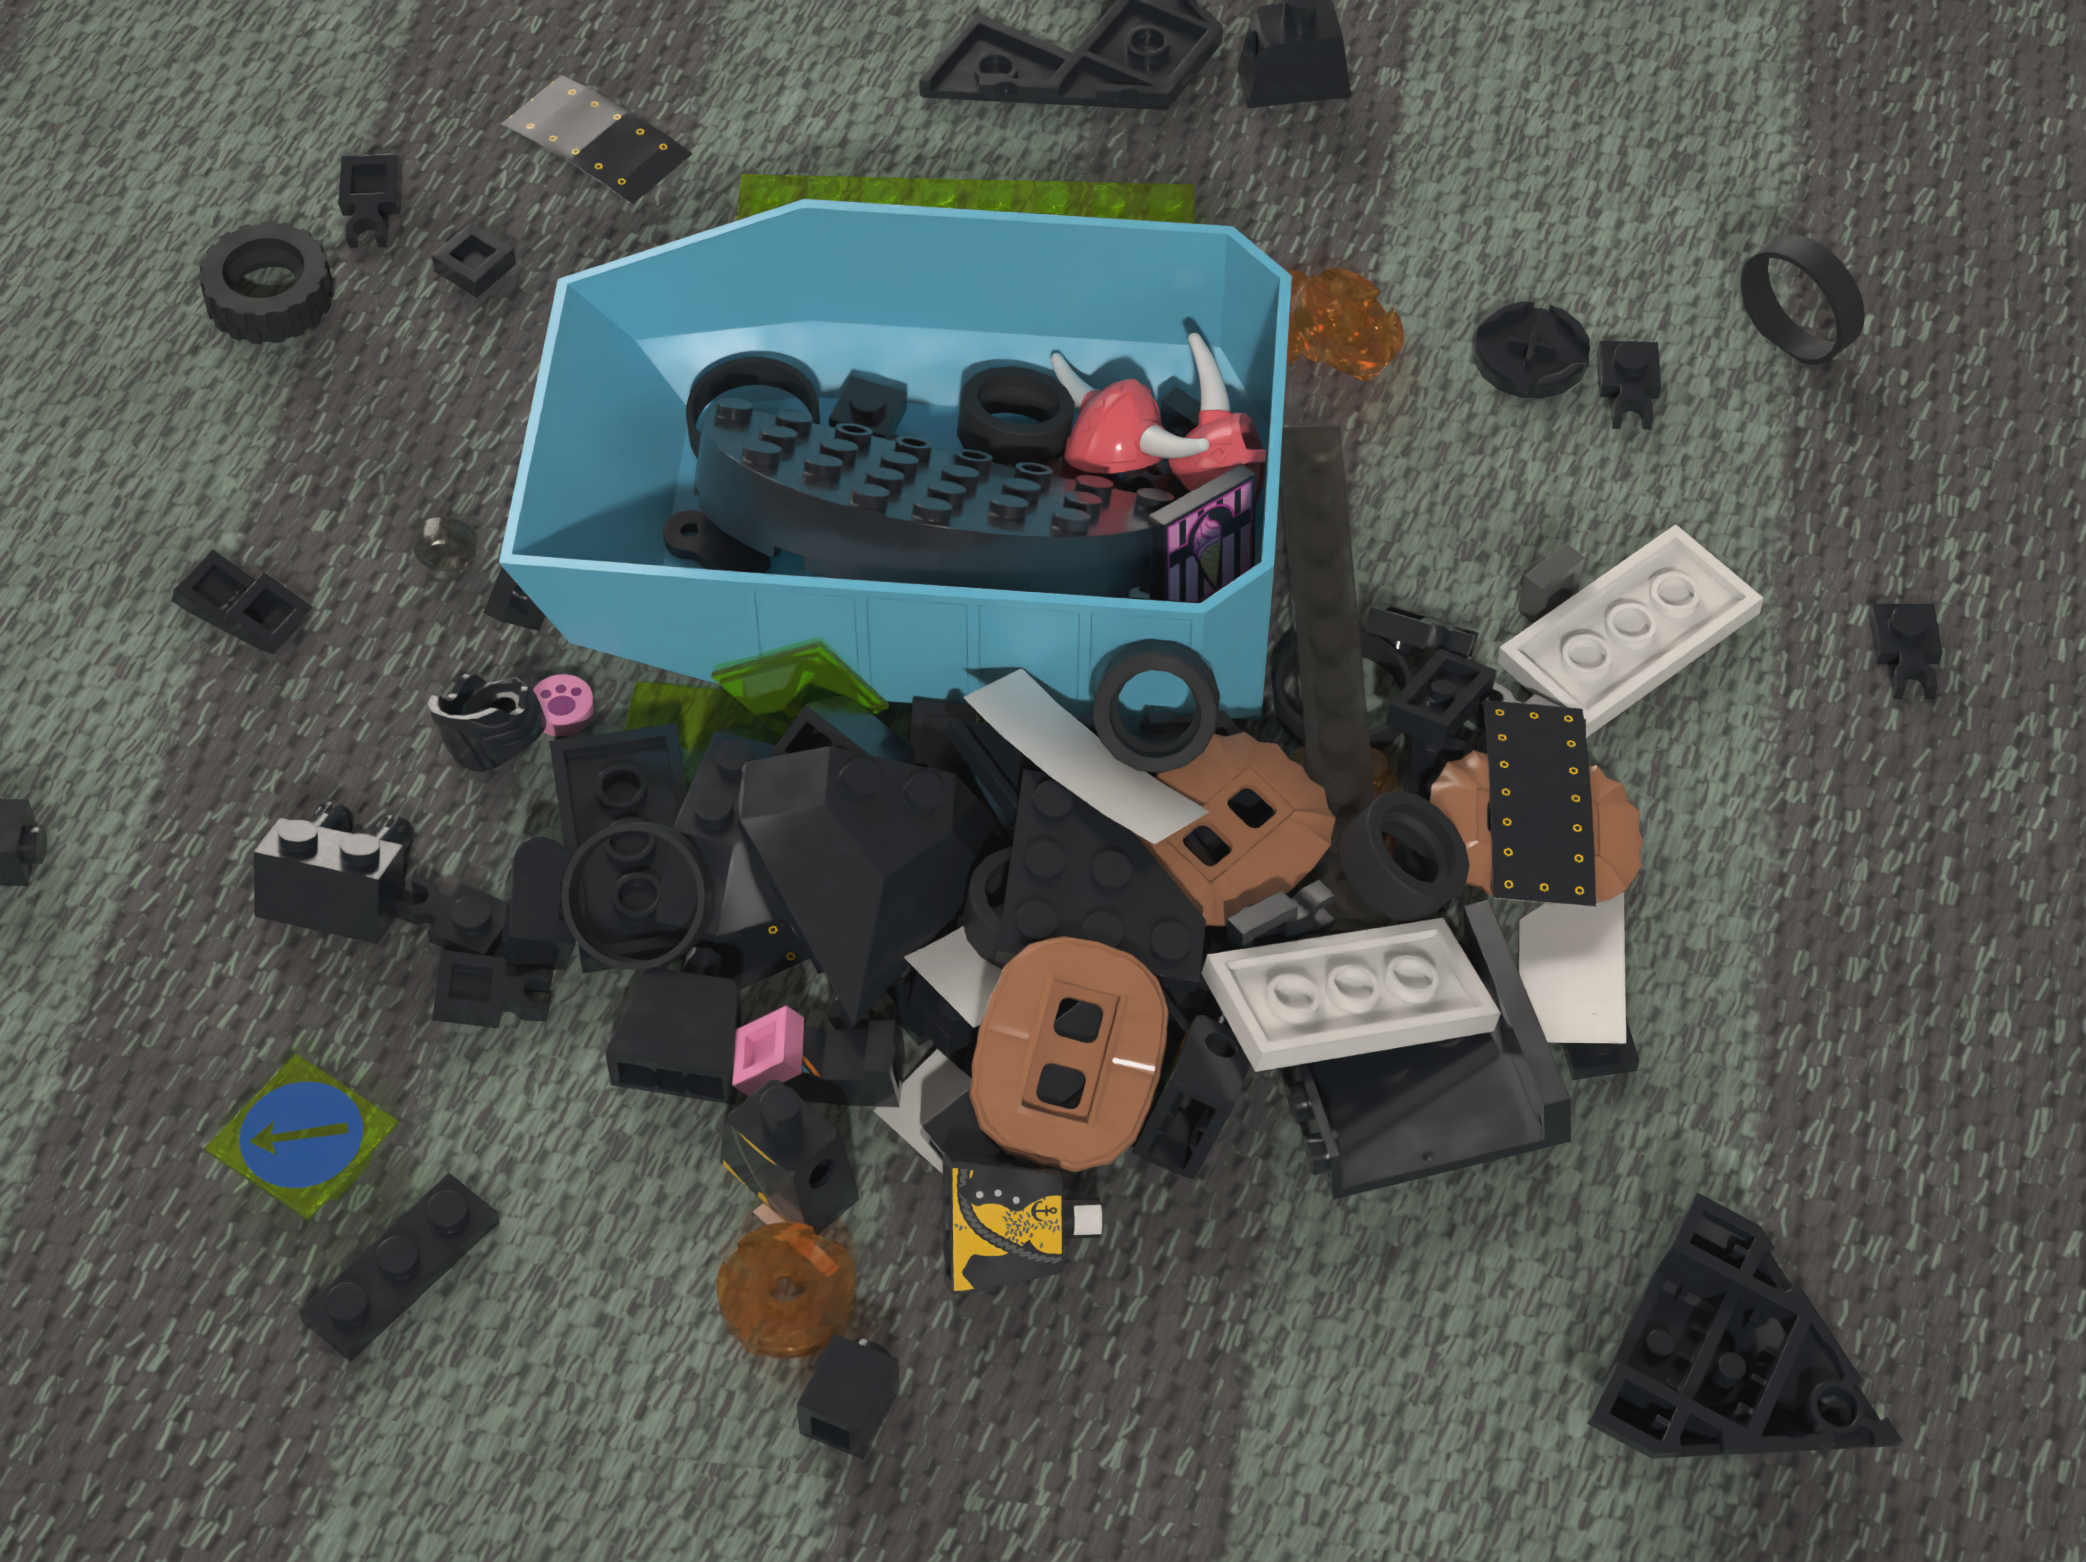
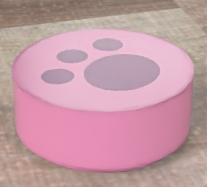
(565, 704)

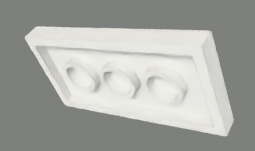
(1631, 628)
(1349, 994)

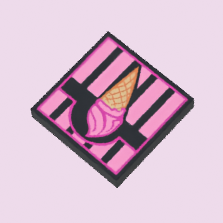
(1207, 537)

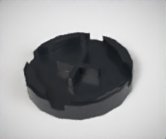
(1531, 350)

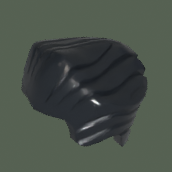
(487, 721)

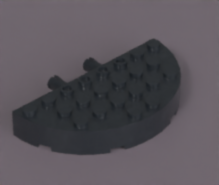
(919, 512)

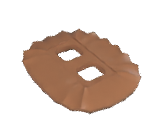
(1464, 795)
(1259, 858)
(1117, 1067)

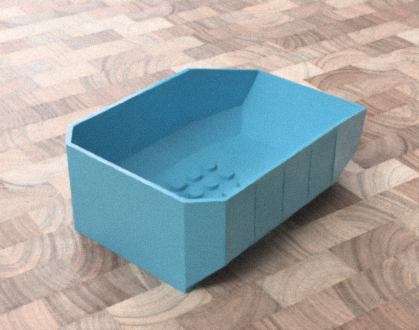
(917, 308)

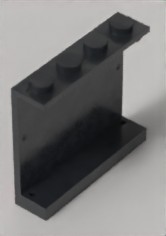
(1437, 1102)

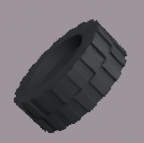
(258, 248)

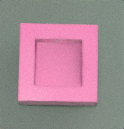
(768, 1050)

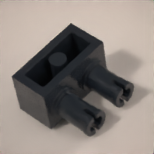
(332, 879)

